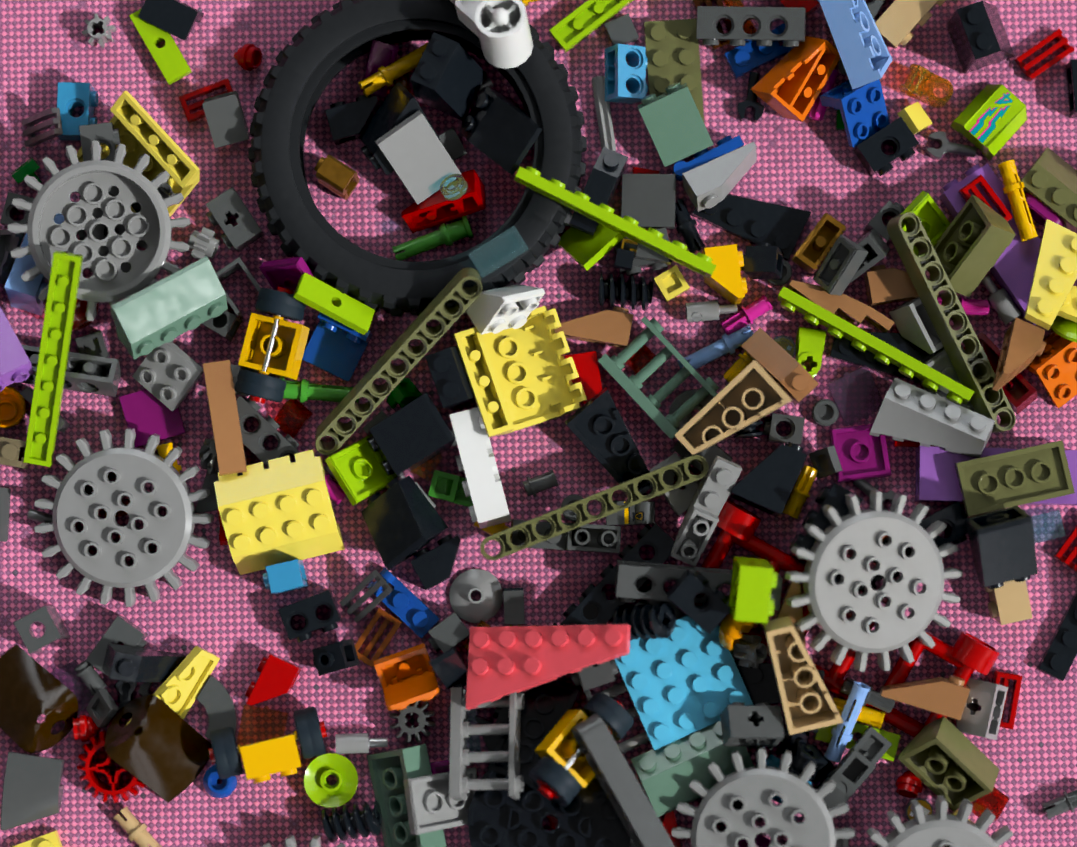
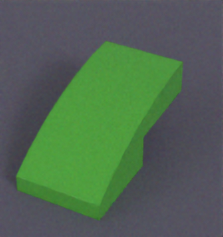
(449, 488)

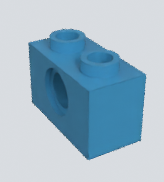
(71, 96)

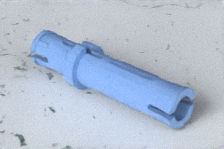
(719, 348)
(835, 749)

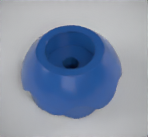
(215, 789)

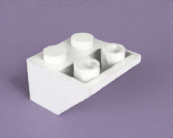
(504, 307)

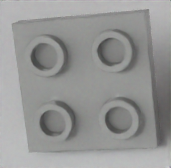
(168, 374)

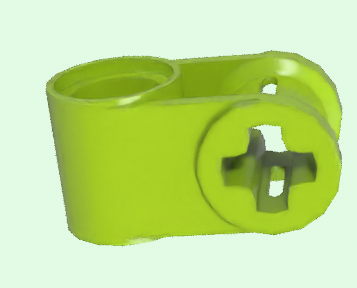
(810, 348)

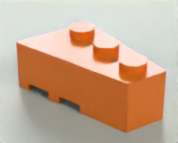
(798, 78)

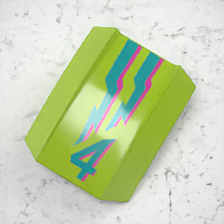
(991, 119)

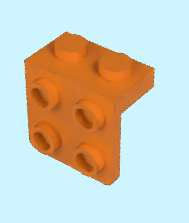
(407, 677)

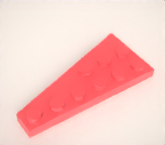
(524, 657)

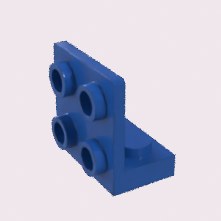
(861, 109)
(336, 347)

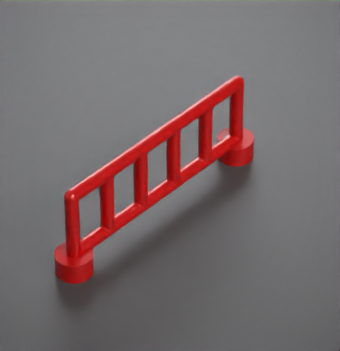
(967, 653)

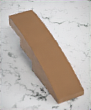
(844, 305)
(224, 417)

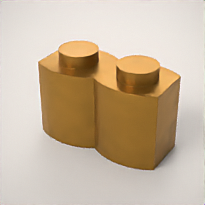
(336, 176)

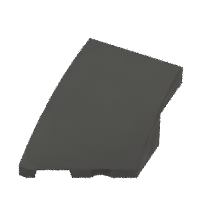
(30, 789)

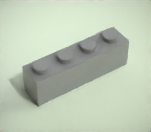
(931, 420)

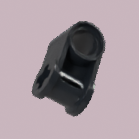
(806, 754)

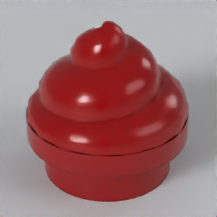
(248, 57)
(84, 728)
(908, 785)

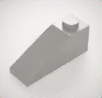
(715, 179)

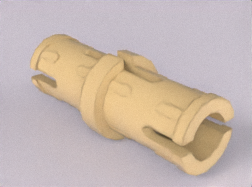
(135, 829)

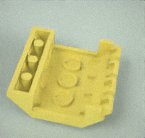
(144, 136)
(521, 373)
(278, 512)

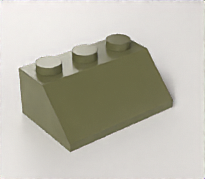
(1054, 185)
(972, 245)
(949, 763)

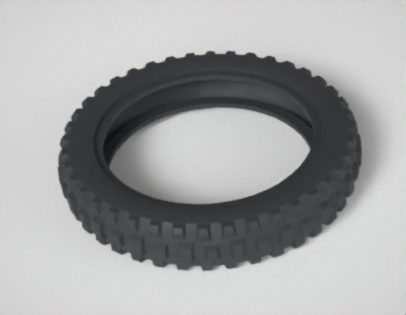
(279, 152)

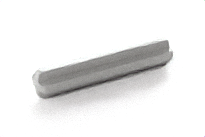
(603, 114)

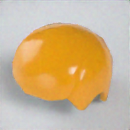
(11, 407)
(731, 631)

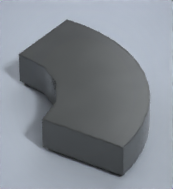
(218, 706)

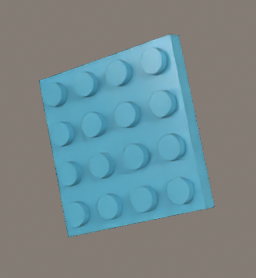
(680, 681)

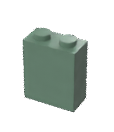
(674, 123)

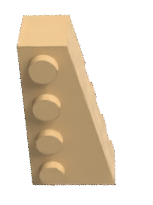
(738, 405)
(1010, 601)

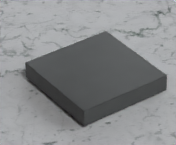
(649, 199)

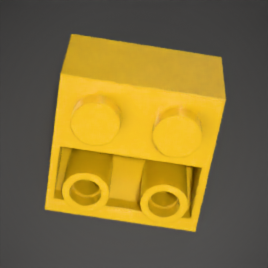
(727, 276)

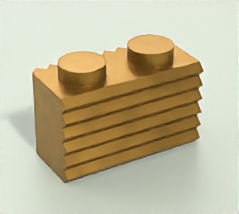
(818, 243)

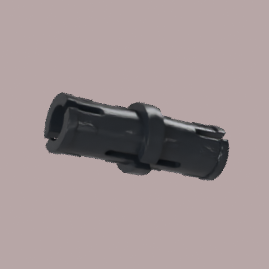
(687, 227)

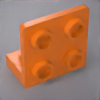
(1057, 369)

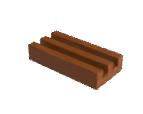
(397, 623)

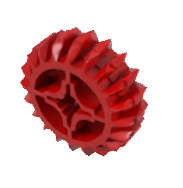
(113, 777)

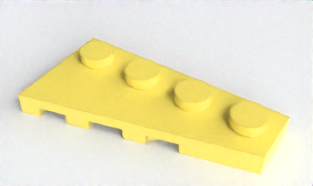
(1053, 274)
(186, 682)

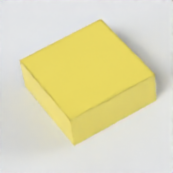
(915, 118)
(671, 283)

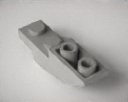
(704, 510)

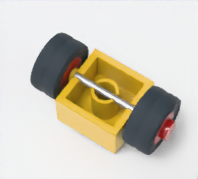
(272, 346)
(270, 755)
(562, 764)

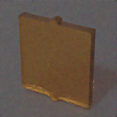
(260, 724)

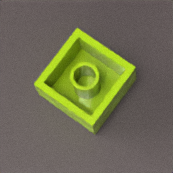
(751, 590)

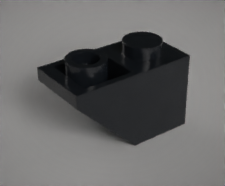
(351, 119)
(437, 564)

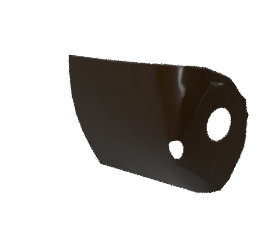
(26, 694)
(166, 752)

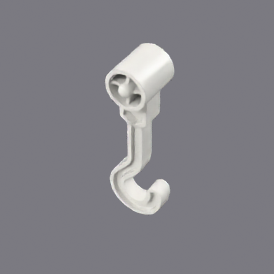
(500, 28)

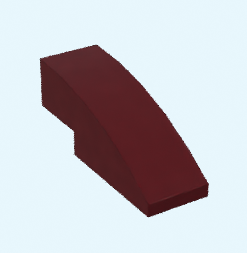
(1018, 390)

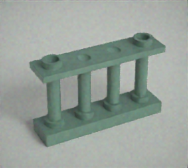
(634, 383)

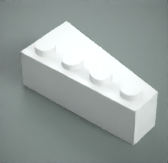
(480, 469)

